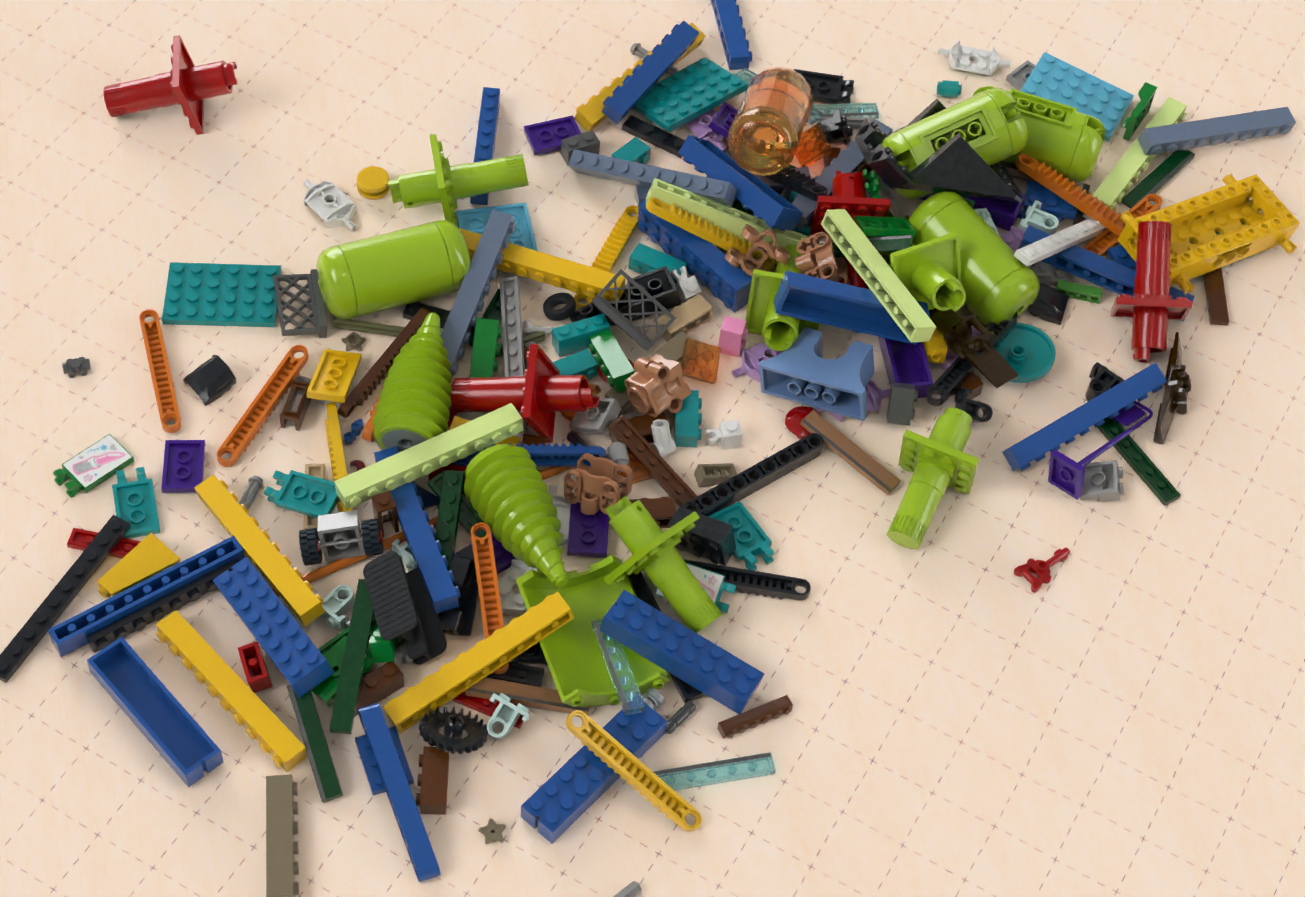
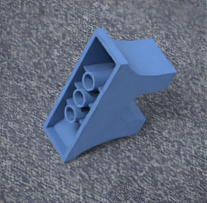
(826, 384)

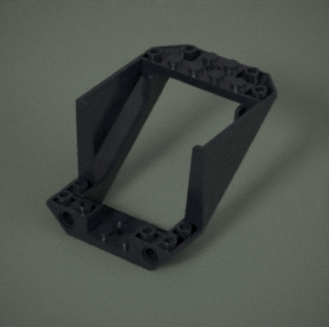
(951, 168)

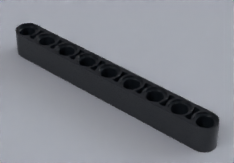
(763, 474)

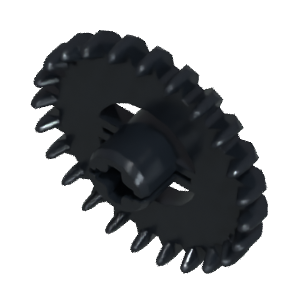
(454, 724)

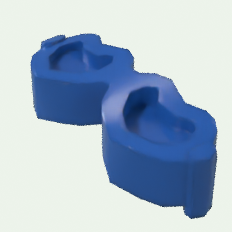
(356, 427)

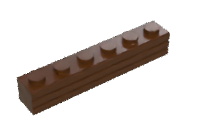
(755, 716)

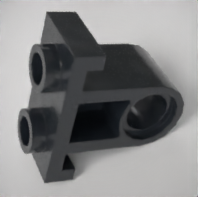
(836, 128)
(1102, 381)
(972, 406)

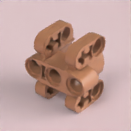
(742, 260)
(820, 260)
(597, 484)

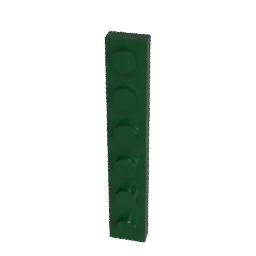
(449, 512)

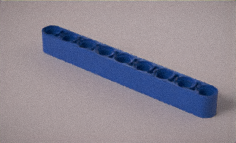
(399, 792)

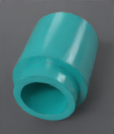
(949, 88)

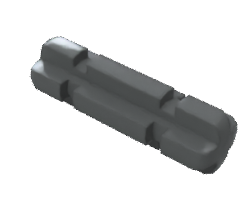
(680, 716)

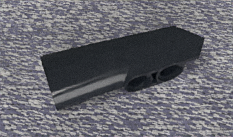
(460, 619)

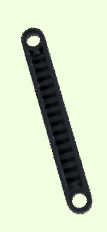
(798, 182)
(962, 368)
(759, 582)

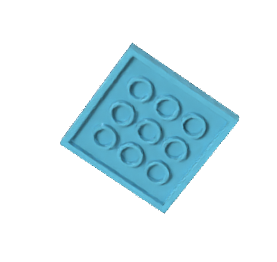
(476, 220)

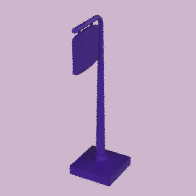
(1069, 475)

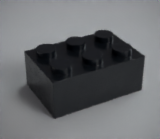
(708, 538)

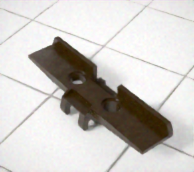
(959, 338)
(1174, 398)

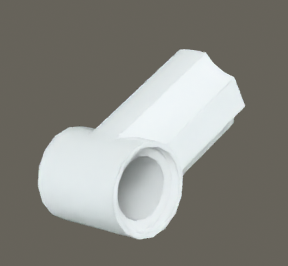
(662, 438)

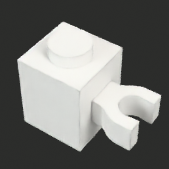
(686, 286)
(728, 435)

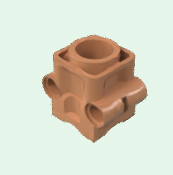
(657, 386)

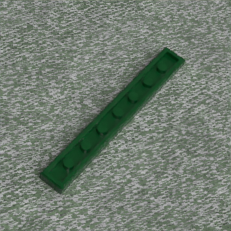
(353, 662)

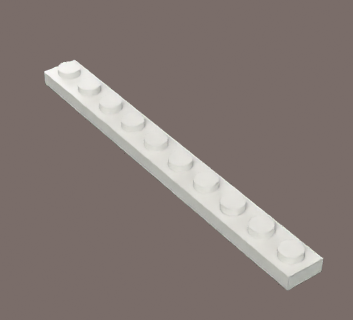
(1059, 241)

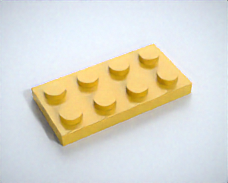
(334, 375)

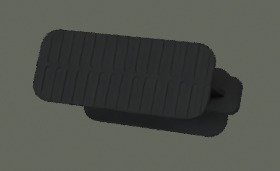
(404, 607)

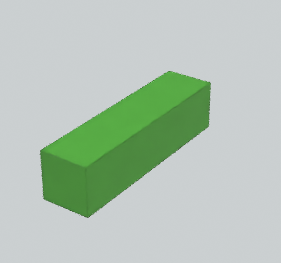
(1080, 291)

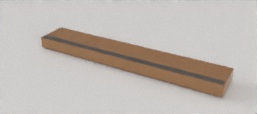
(851, 453)
(523, 694)

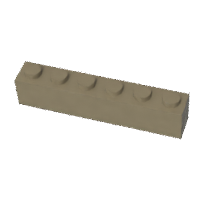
(670, 351)
(280, 836)

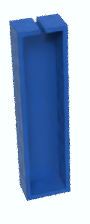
(750, 190)
(702, 259)
(837, 306)
(273, 627)
(681, 652)
(155, 711)
(586, 777)

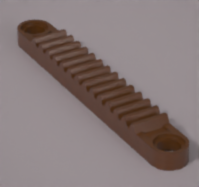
(381, 367)

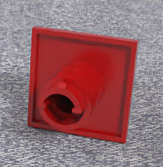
(183, 85)
(849, 194)
(1151, 300)
(534, 395)

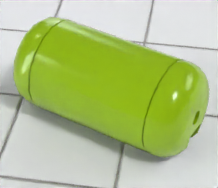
(985, 121)
(1058, 135)
(393, 269)
(990, 274)

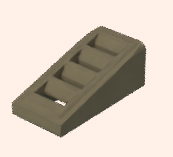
(705, 479)

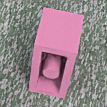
(732, 336)

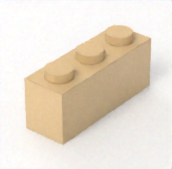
(688, 317)

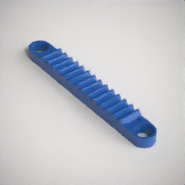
(550, 455)

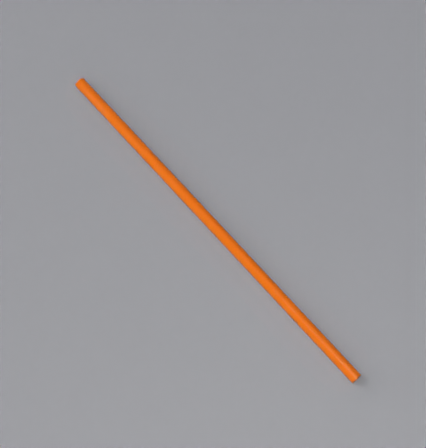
(345, 562)

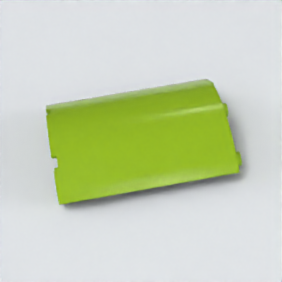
(573, 648)

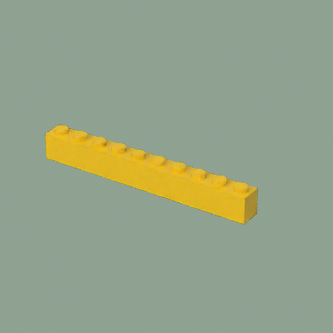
(590, 114)
(552, 269)
(260, 550)
(478, 662)
(231, 691)

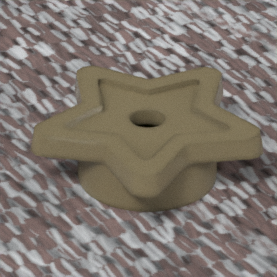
(353, 337)
(492, 837)

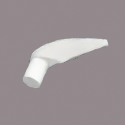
(532, 329)

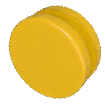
(373, 182)

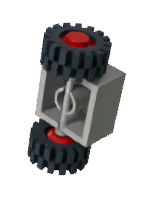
(340, 537)

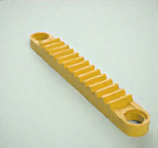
(703, 230)
(613, 247)
(335, 448)
(633, 771)

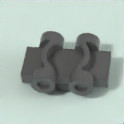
(75, 365)

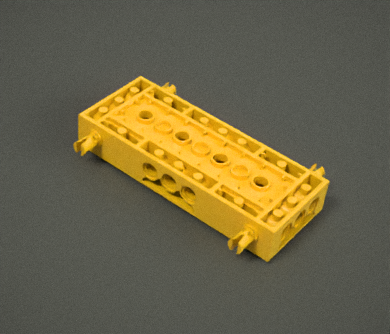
(1220, 211)

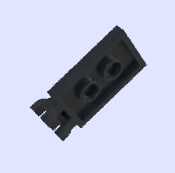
(828, 87)

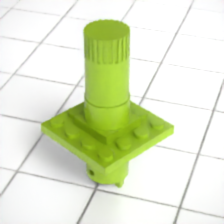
(455, 182)
(931, 272)
(777, 329)
(934, 465)
(657, 556)

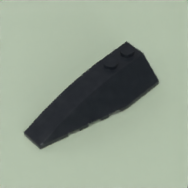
(656, 283)

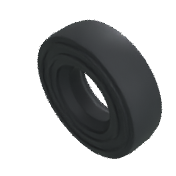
(559, 314)

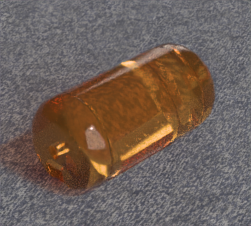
(770, 121)

